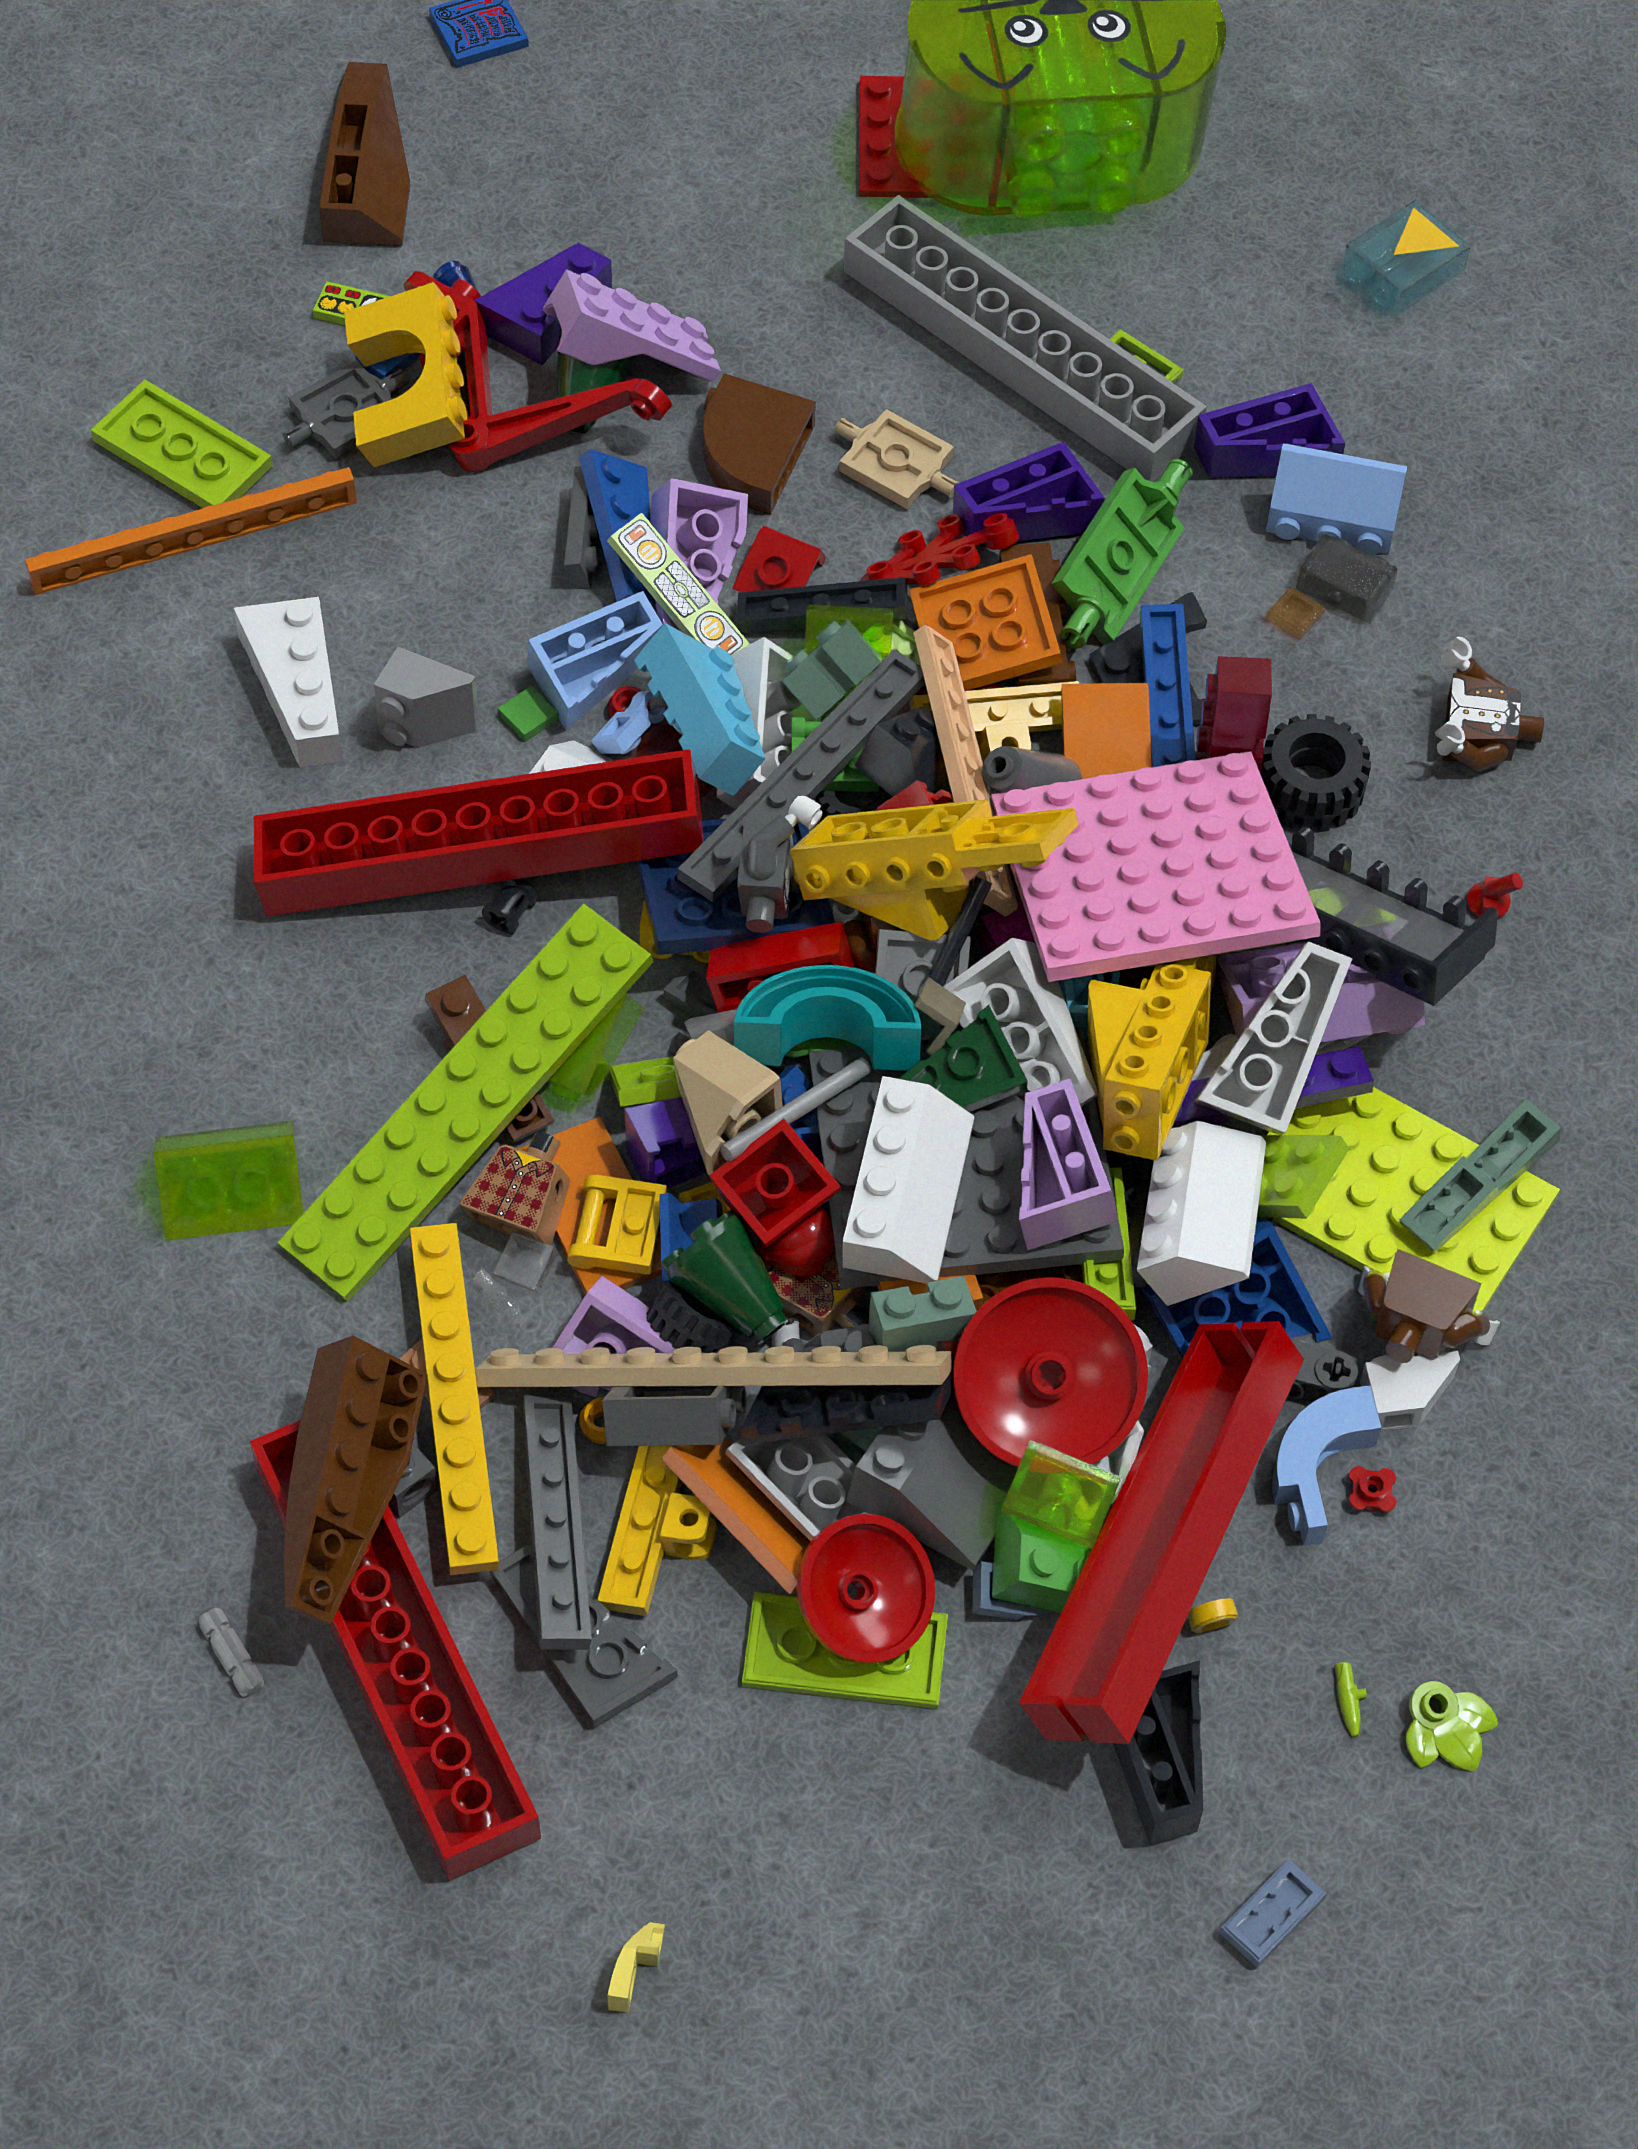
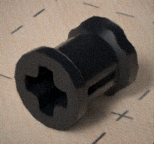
(510, 905)

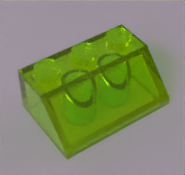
(228, 1180)

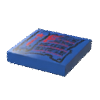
(478, 29)

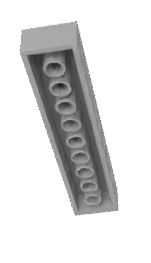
(1023, 338)

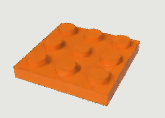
(993, 621)

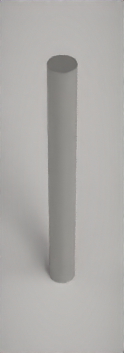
(798, 1106)

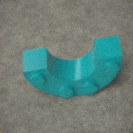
(832, 1004)

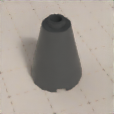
(1021, 768)

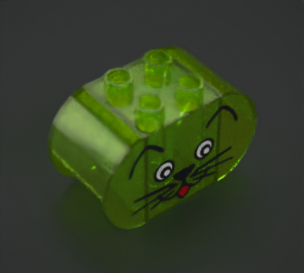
(1056, 101)

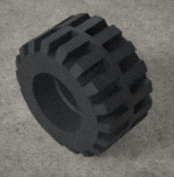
(1321, 745)

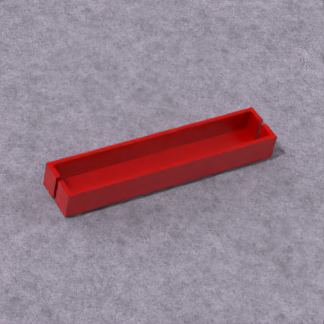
(1161, 1534)

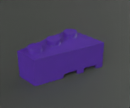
(515, 309)

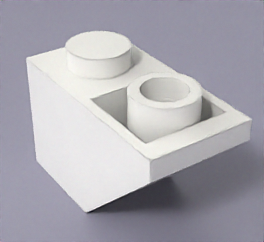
(1409, 1389)

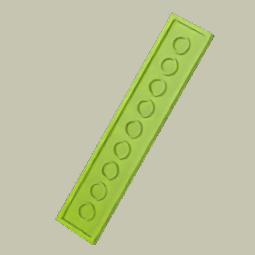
(465, 1102)

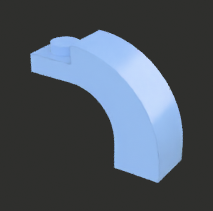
(1322, 1429)

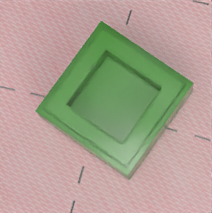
(528, 713)

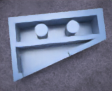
(591, 655)

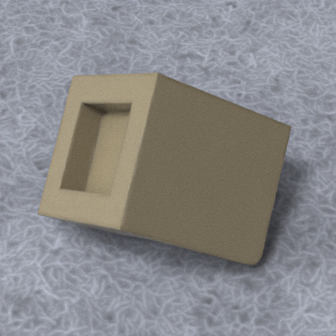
(938, 1013)

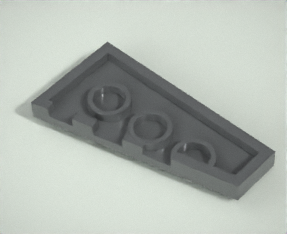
(614, 1669)

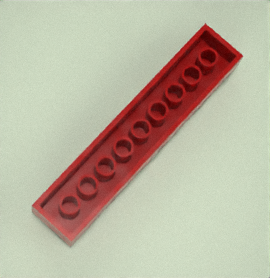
(477, 833)
(419, 1692)

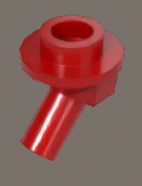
(1493, 893)

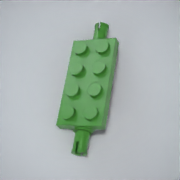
(1120, 553)

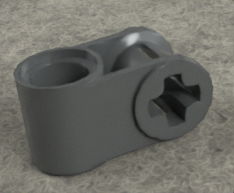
(1318, 1369)

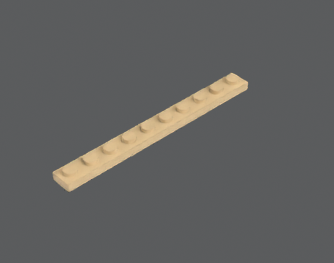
(727, 1368)

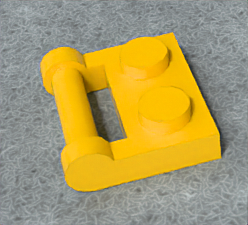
(632, 1227)

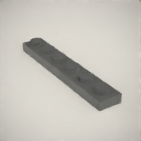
(556, 1523)

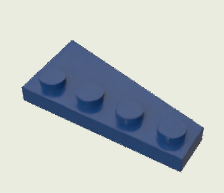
(617, 496)

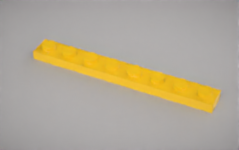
(454, 1400)

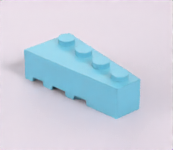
(704, 706)

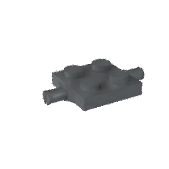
(329, 406)

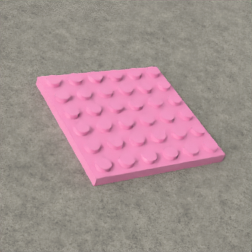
(1161, 868)

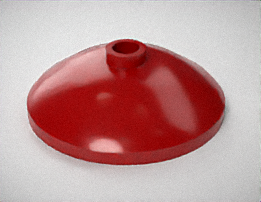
(891, 1584)

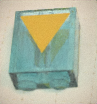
(1405, 257)

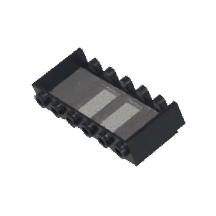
(1387, 931)

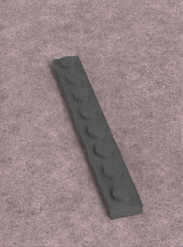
(806, 769)

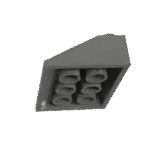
(935, 1484)

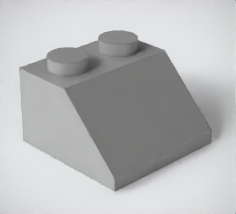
(424, 700)

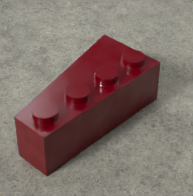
(1235, 708)

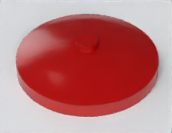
(1051, 1369)

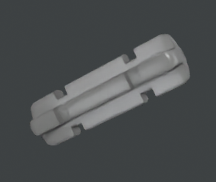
(231, 1652)

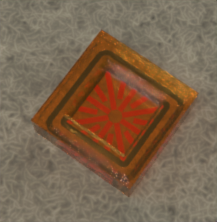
(1295, 613)

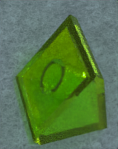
(1061, 1494)

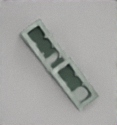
(1482, 1176)

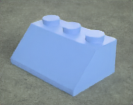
(1336, 497)

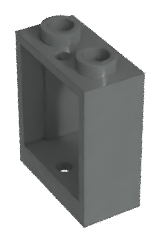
(671, 1414)

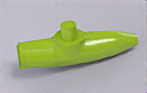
(1349, 1697)

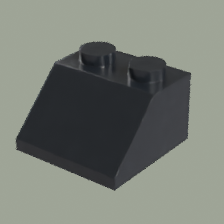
(905, 752)

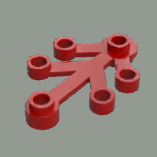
(942, 553)

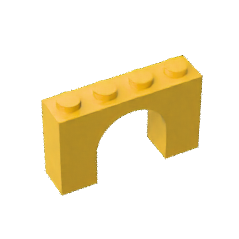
(432, 408)

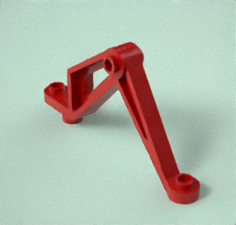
(506, 433)

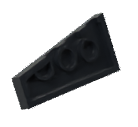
(828, 1409)

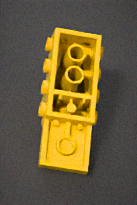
(919, 860)
(1147, 1051)

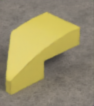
(641, 1948)

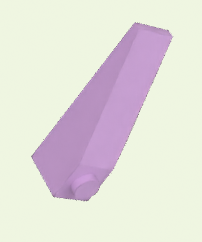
(702, 529)

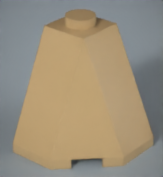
(722, 1093)

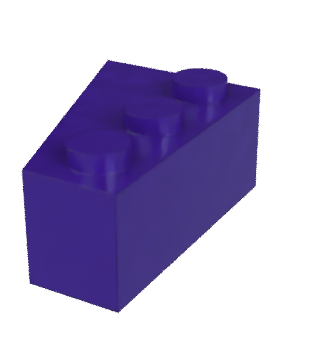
(1251, 434)
(1041, 492)
(662, 1143)

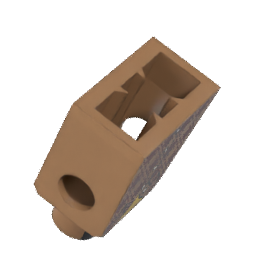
(520, 1190)
(819, 1300)

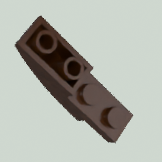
(456, 1011)

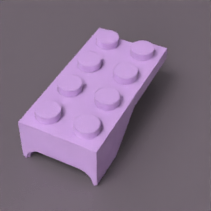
(614, 325)

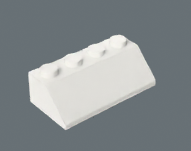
(771, 706)
(907, 1182)
(1201, 1211)

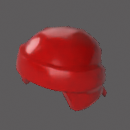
(802, 1248)

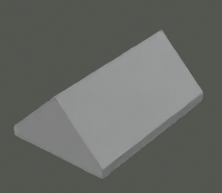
(801, 1477)

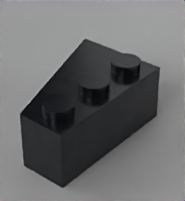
(1166, 1757)

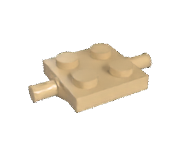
(896, 458)

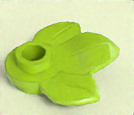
(1453, 1731)

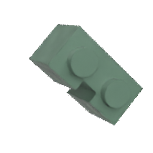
(831, 667)
(910, 1320)

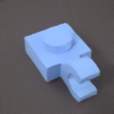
(624, 729)

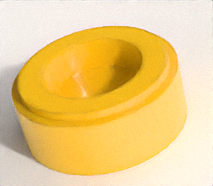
(1212, 1615)

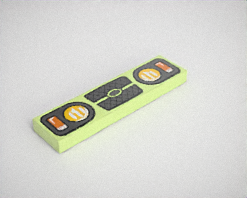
(674, 586)

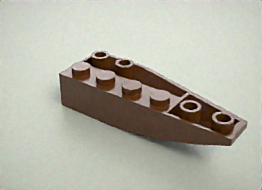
(365, 163)
(345, 1468)

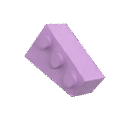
(1061, 1171)

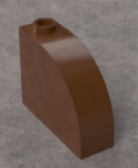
(754, 438)

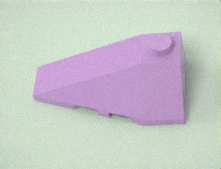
(612, 1321)

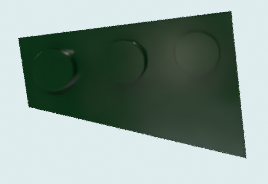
(973, 1065)

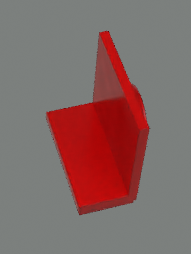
(777, 562)

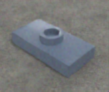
(1273, 1913)

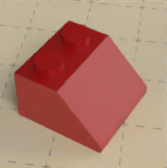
(774, 1183)

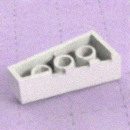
(293, 666)
(1276, 1050)

